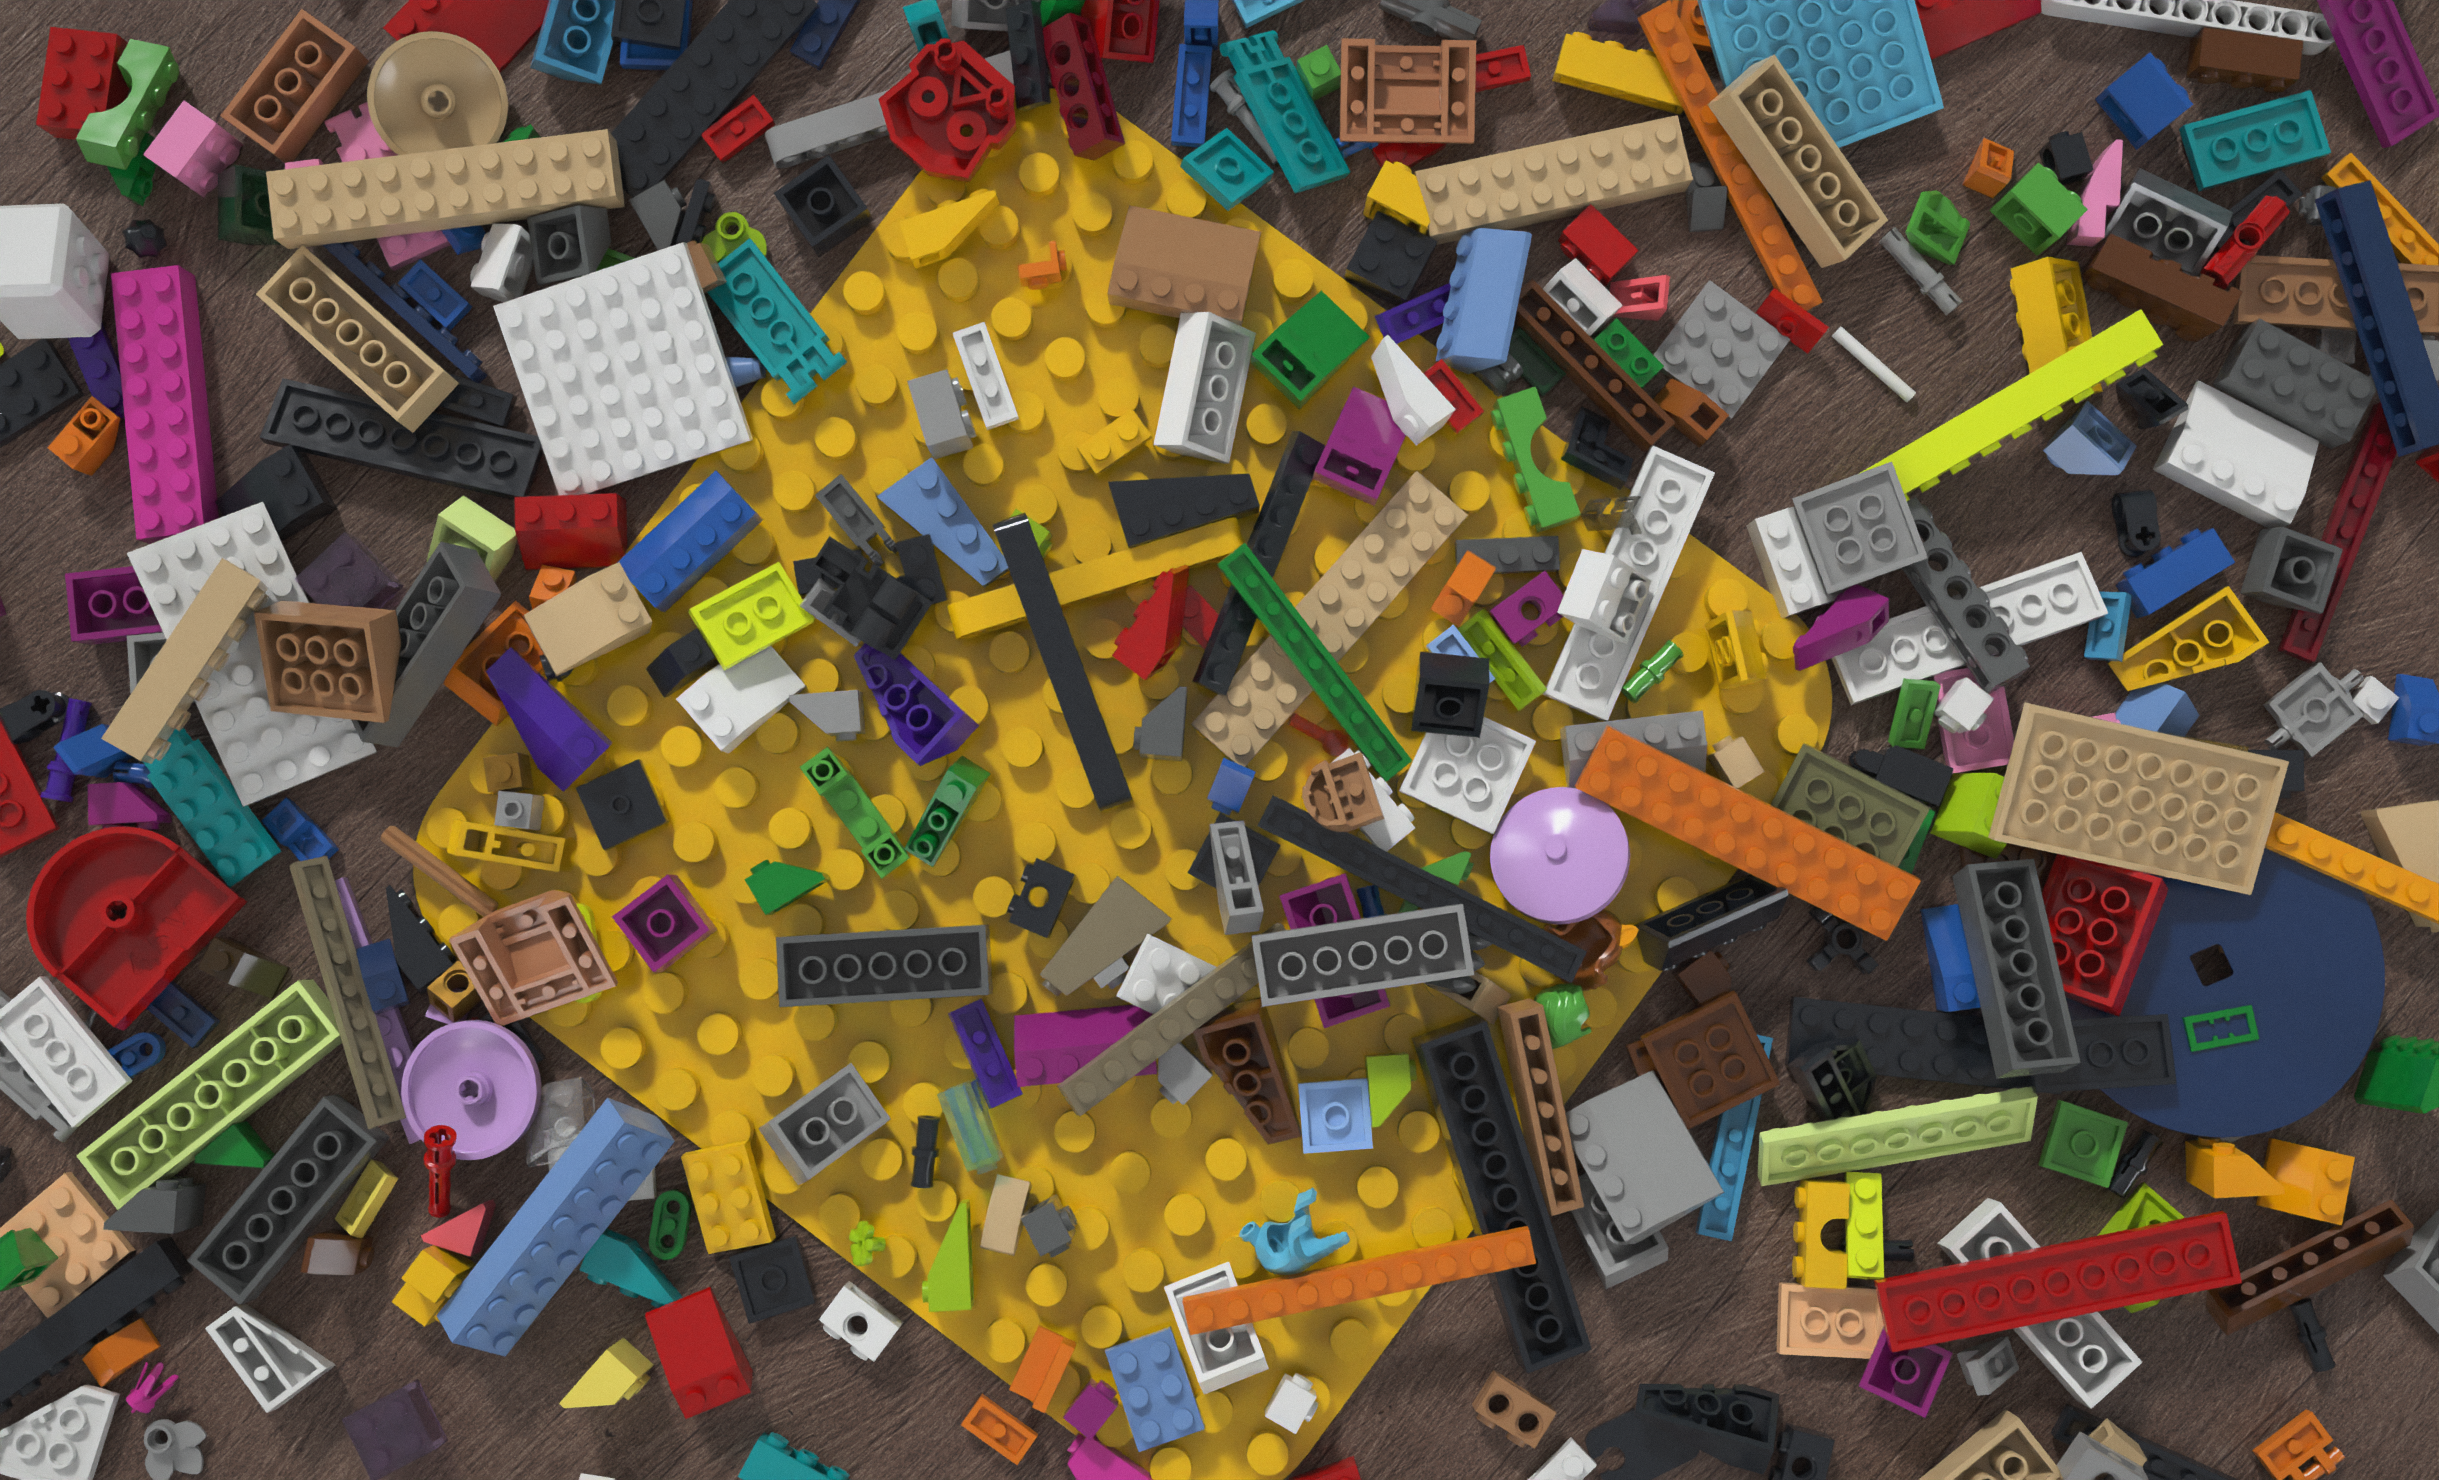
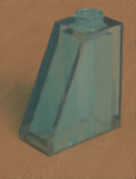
(971, 1126)

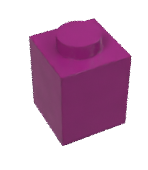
(1091, 1407)

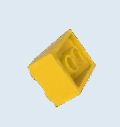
(1736, 649)

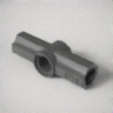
(1434, 18)

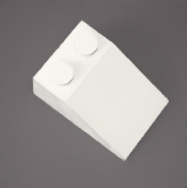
(742, 698)
(1220, 1354)

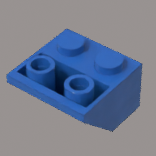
(2144, 100)

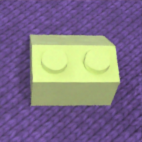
(475, 528)

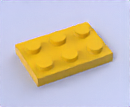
(728, 1197)

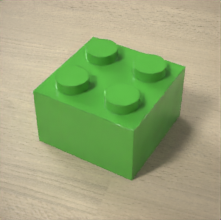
(2039, 209)

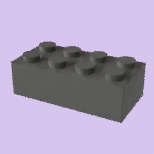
(2295, 383)

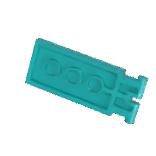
(1285, 112)
(774, 321)
(211, 809)

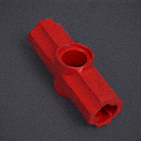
(2256, 229)

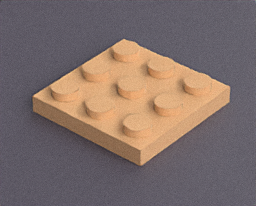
(73, 1229)

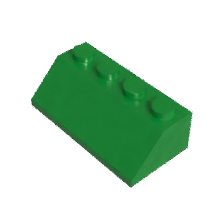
(2401, 1075)

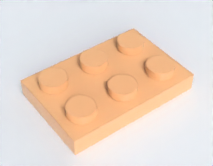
(1828, 1321)

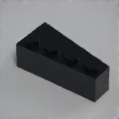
(1174, 505)

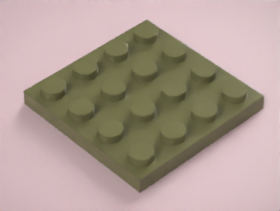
(1850, 805)

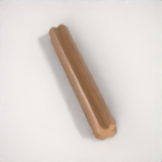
(439, 871)

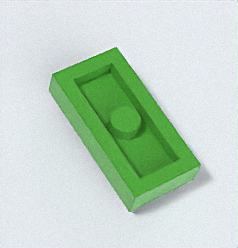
(1914, 713)

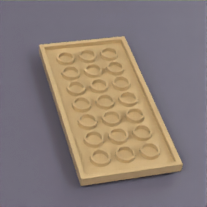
(2137, 799)

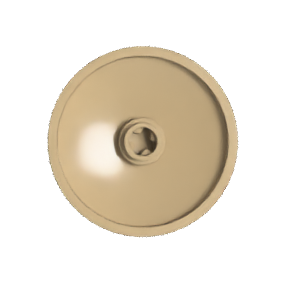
(436, 94)

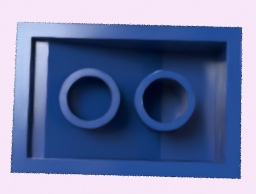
(1949, 959)

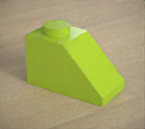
(1388, 1083)

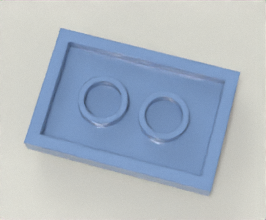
(1154, 1389)

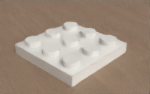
(1469, 774)

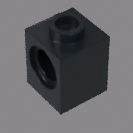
(2067, 157)

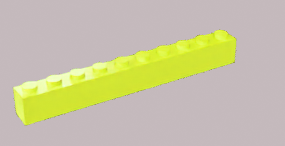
(2023, 402)

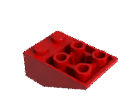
(1157, 627)

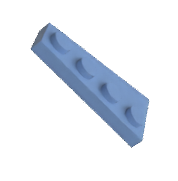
(934, 507)

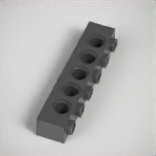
(1951, 613)

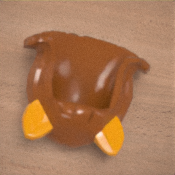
(1602, 939)

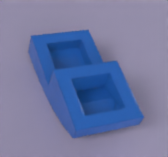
(298, 832)

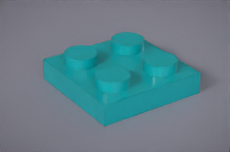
(1227, 169)

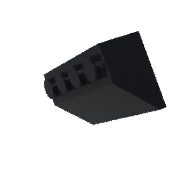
(1709, 921)

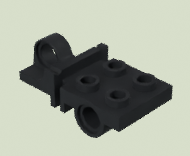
(872, 602)

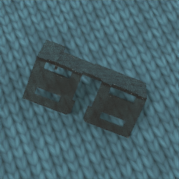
(1602, 521)

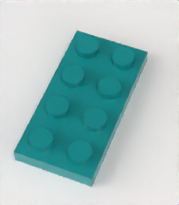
(2254, 140)

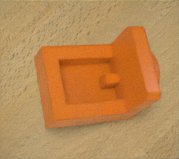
(1039, 274)
(550, 583)

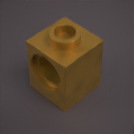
(450, 1003)

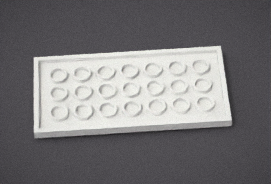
(258, 746)

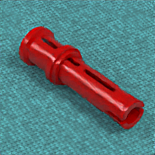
(439, 1161)

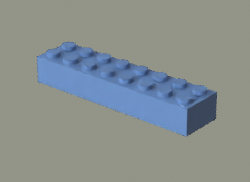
(555, 1228)

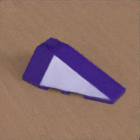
(916, 710)

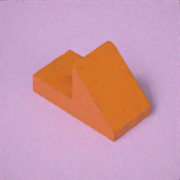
(1463, 588)

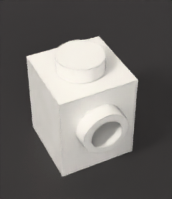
(1963, 707)
(1292, 1402)

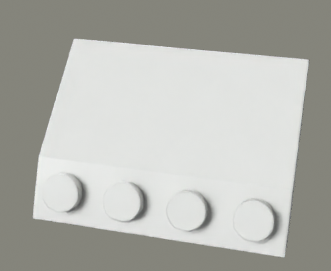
(2239, 457)

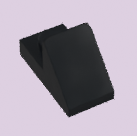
(2150, 398)

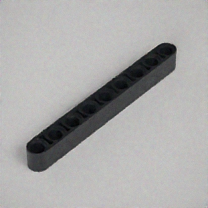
(1062, 661)

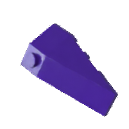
(550, 726)

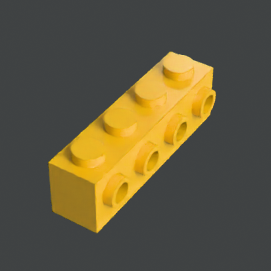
(1615, 72)

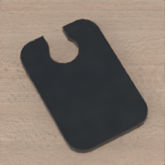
(1645, 1448)

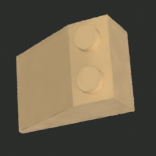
(589, 619)

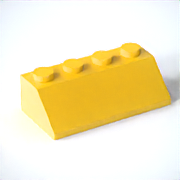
(2050, 310)

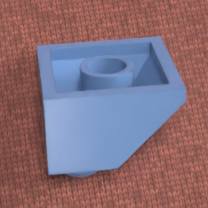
(2089, 444)

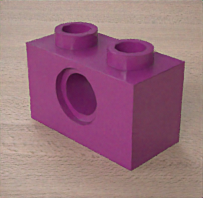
(1539, 592)

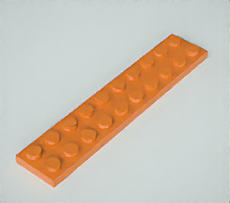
(1747, 832)

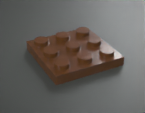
(1710, 1059)

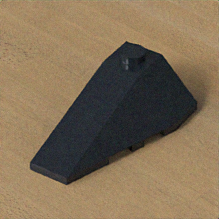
(1723, 1422)

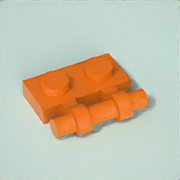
(2296, 1444)

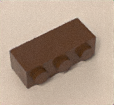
(2244, 59)

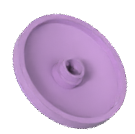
(1560, 855)
(475, 1082)

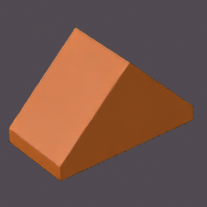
(1990, 168)
(121, 1351)

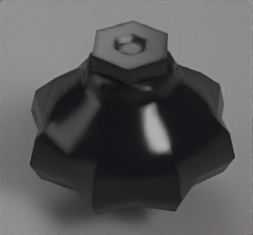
(144, 238)

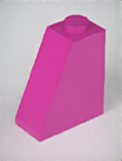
(1100, 1462)

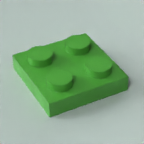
(2083, 1143)

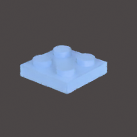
(1335, 1115)

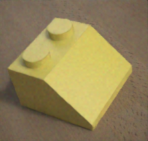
(615, 1375)

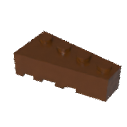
(2159, 288)

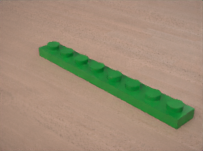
(1314, 662)

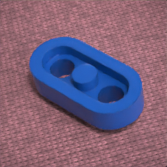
(133, 1054)

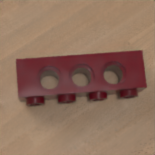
(1082, 87)

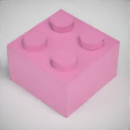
(193, 149)

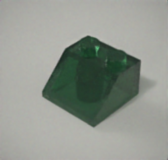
(244, 207)

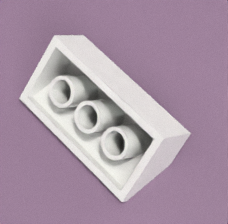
(1204, 387)

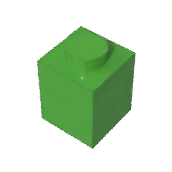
(1319, 72)

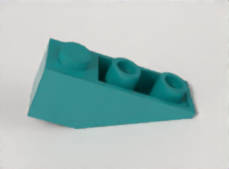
(626, 1264)
(777, 1460)

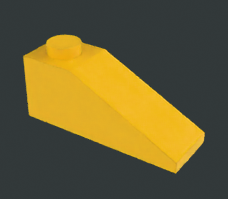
(505, 845)

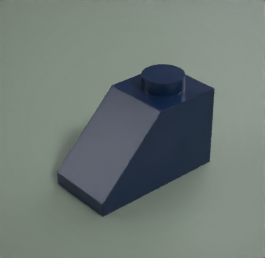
(382, 976)

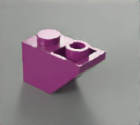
(123, 805)

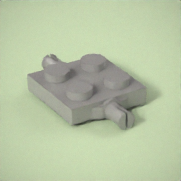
(2313, 709)

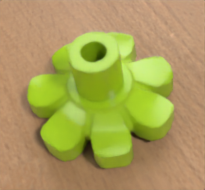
(864, 1243)

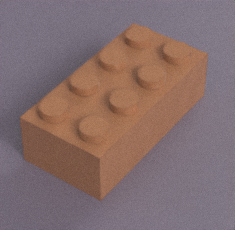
(295, 87)

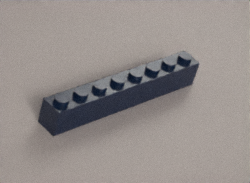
(2382, 315)

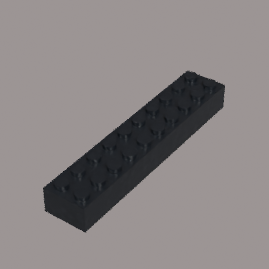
(1501, 1189)

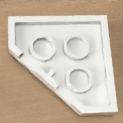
(60, 1438)

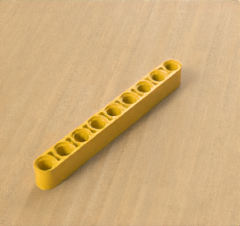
(1101, 576)

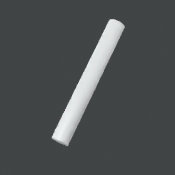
(1873, 364)

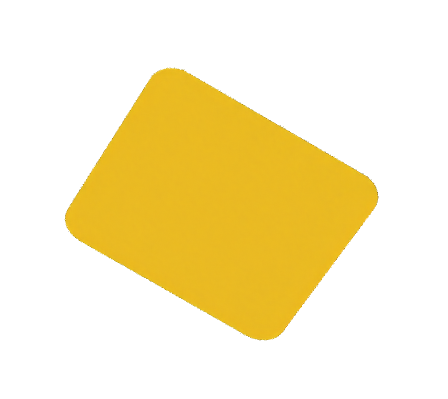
(1147, 1179)

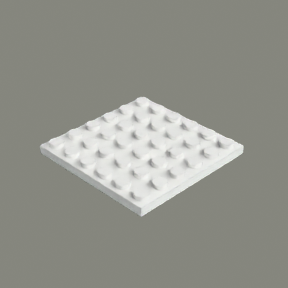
(623, 371)

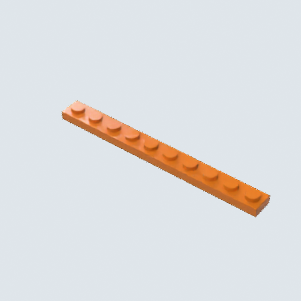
(1744, 187)
(1359, 1280)

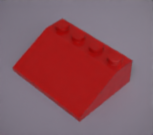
(494, 26)
(2100, 927)

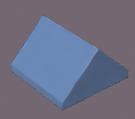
(2158, 709)

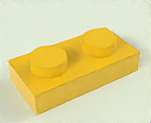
(1114, 442)

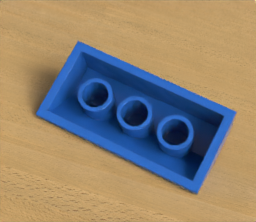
(689, 542)

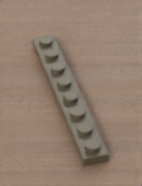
(347, 992)
(1162, 1030)

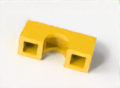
(1817, 1204)

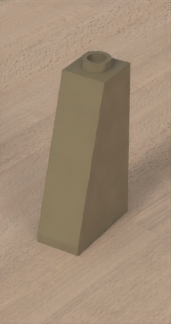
(1103, 936)

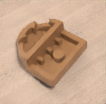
(1342, 795)

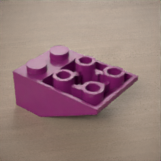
(1360, 448)

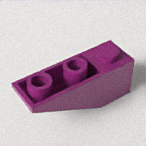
(1846, 625)

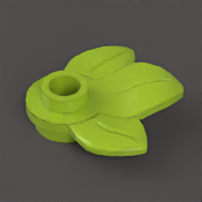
(723, 243)

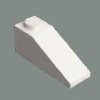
(1410, 395)

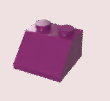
(1905, 1376)

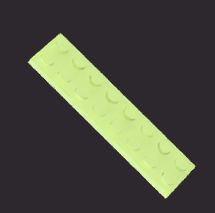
(1896, 1136)

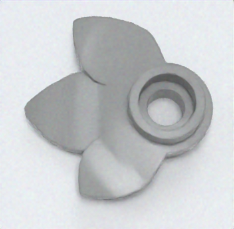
(178, 1452)

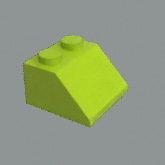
(1969, 812)

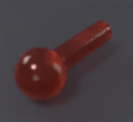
(1333, 741)

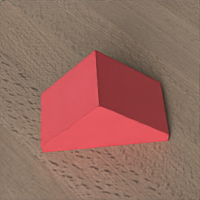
(1642, 297)
(465, 1232)

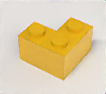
(432, 1282)

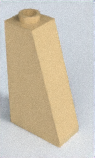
(2409, 839)

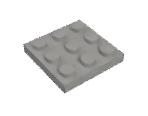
(1720, 348)
(1859, 528)

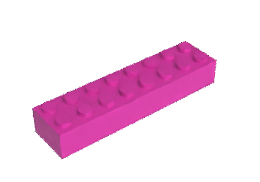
(164, 401)

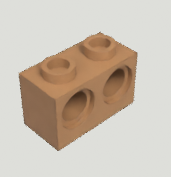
(1518, 1402)

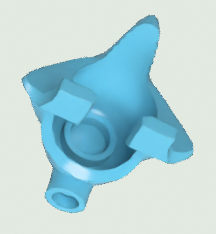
(1291, 1245)

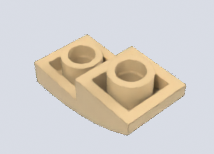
(1004, 1215)

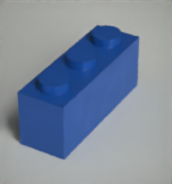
(2175, 571)

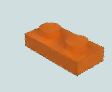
(999, 1429)

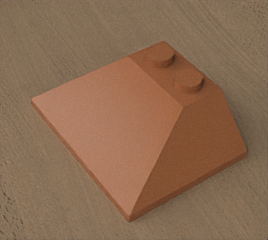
(1407, 92)
(532, 957)

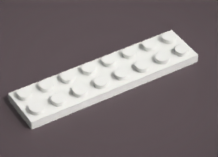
(1917, 648)
(1593, 665)

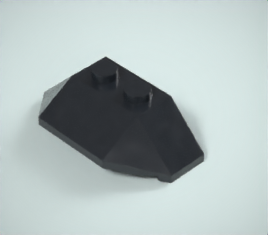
(1835, 1078)

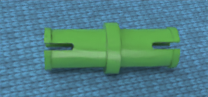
(1652, 671)

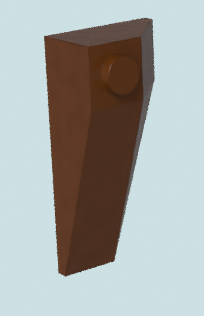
(1247, 1058)

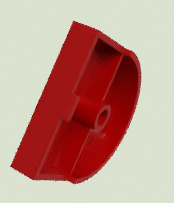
(126, 962)

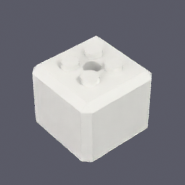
(50, 273)

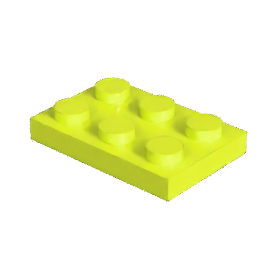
(750, 616)

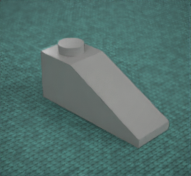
(1235, 878)

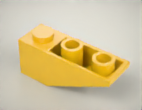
(940, 231)

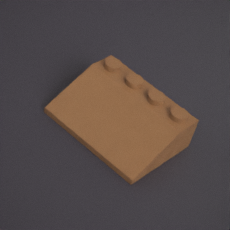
(1182, 265)
(329, 659)

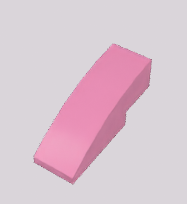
(2100, 196)

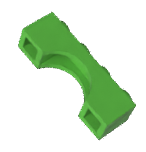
(115, 134)
(1548, 500)

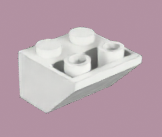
(1604, 595)

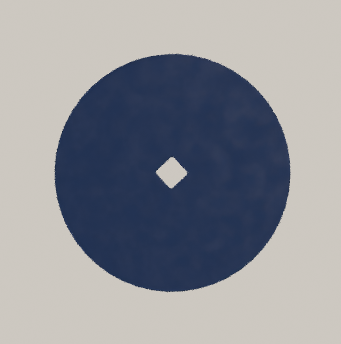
(2304, 962)

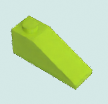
(951, 1275)

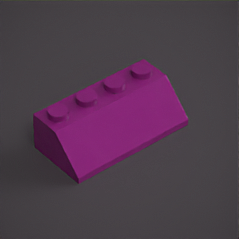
(108, 606)
(1326, 904)
(1061, 1042)

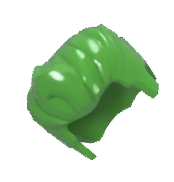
(1564, 1013)

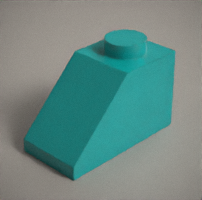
(925, 22)

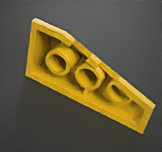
(2198, 640)

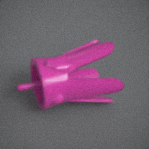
(142, 1396)

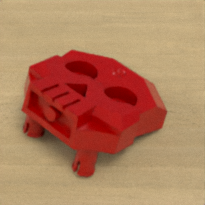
(932, 131)

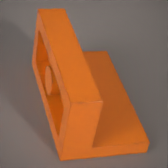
(1042, 1367)

